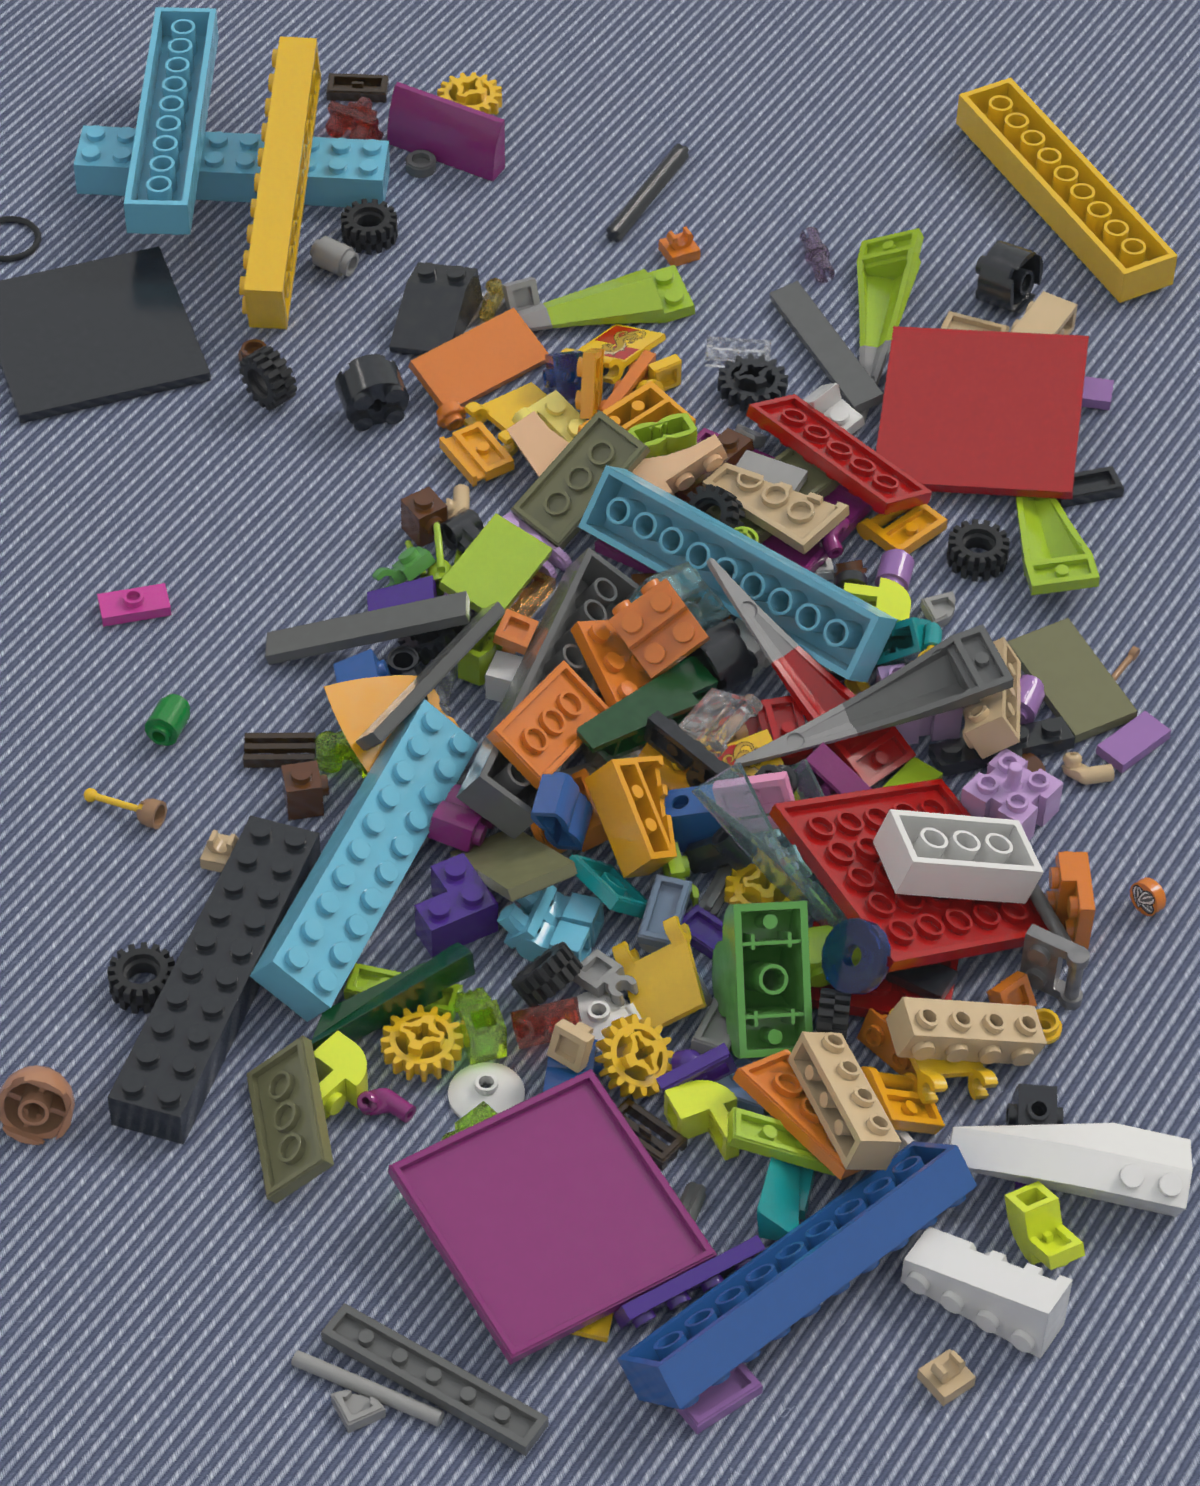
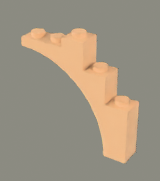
(668, 472)

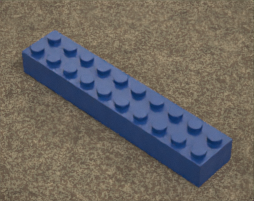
(796, 1275)

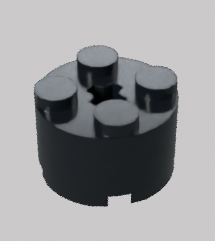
(1008, 276)
(372, 392)
(726, 655)

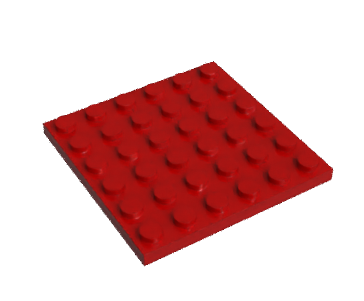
(838, 846)

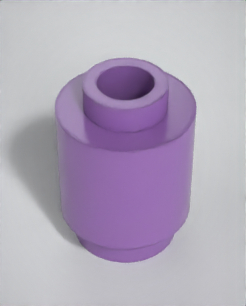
(896, 566)
(1031, 698)

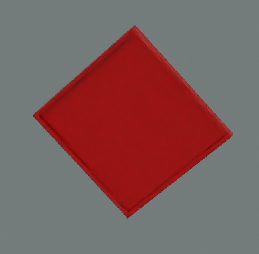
(984, 410)

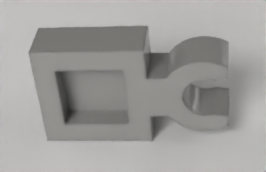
(604, 975)

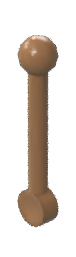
(1132, 655)

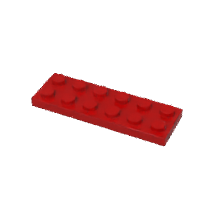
(839, 454)

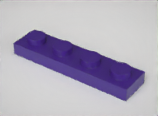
(677, 1291)

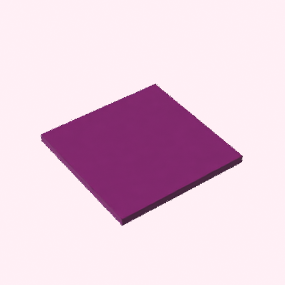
(550, 1215)

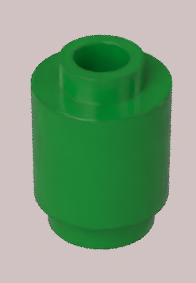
(168, 720)

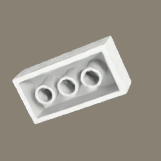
(957, 856)

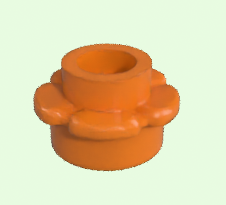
(451, 415)

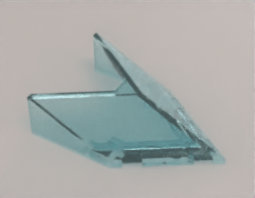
(740, 813)

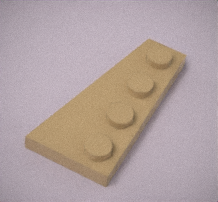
(779, 509)

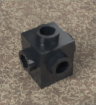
(1034, 1106)

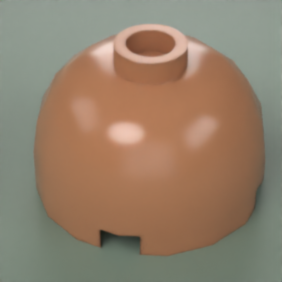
(36, 1105)

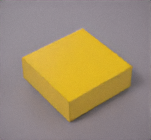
(666, 371)

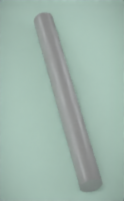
(368, 1388)

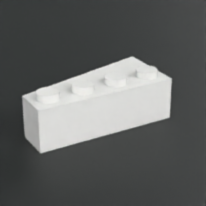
(988, 1290)

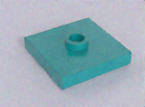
(610, 886)

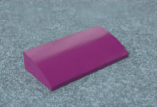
(448, 130)

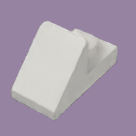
(830, 403)

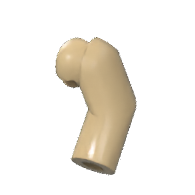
(460, 500)
(1084, 774)

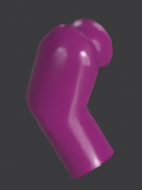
(831, 542)
(385, 1101)

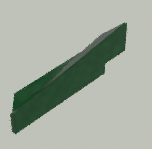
(623, 725)
(414, 987)

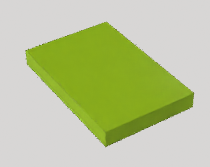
(496, 565)

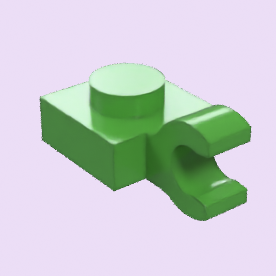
(410, 565)

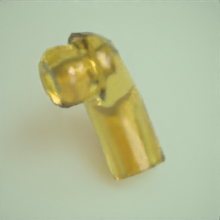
(491, 299)

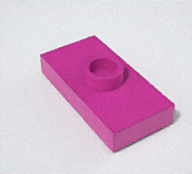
(134, 604)

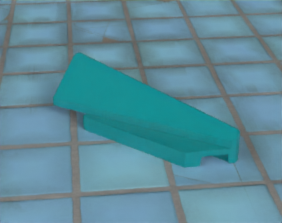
(783, 1198)

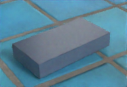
(667, 899)

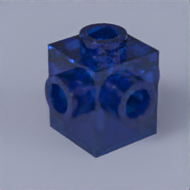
(556, 370)

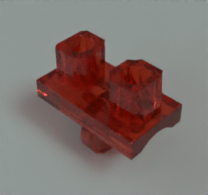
(355, 117)
(536, 1023)

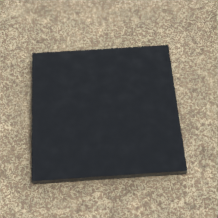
(95, 335)

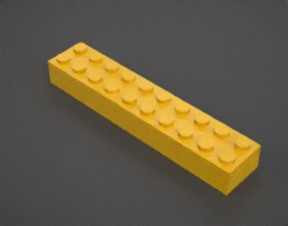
(281, 183)
(1066, 190)

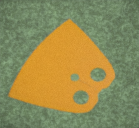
(362, 701)

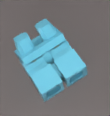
(550, 919)

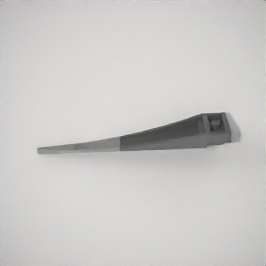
(938, 681)

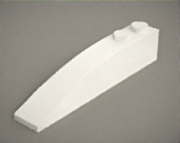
(1085, 1160)

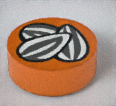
(1148, 896)

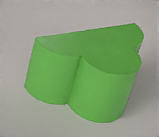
(764, 976)

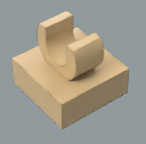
(217, 851)
(571, 1044)
(946, 1377)

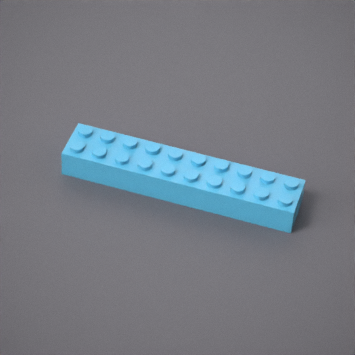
(171, 121)
(337, 175)
(666, 532)
(363, 862)

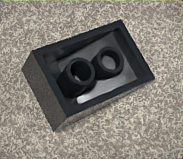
(435, 307)

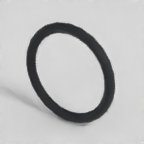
(10, 258)

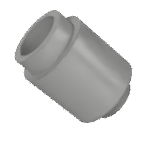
(334, 256)

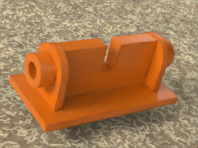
(877, 1038)

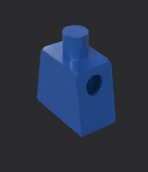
(689, 817)

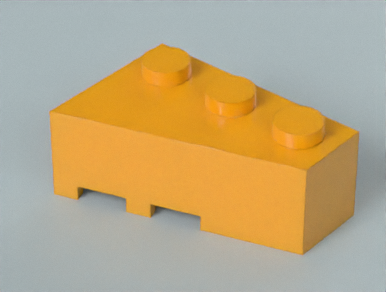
(642, 406)
(633, 813)

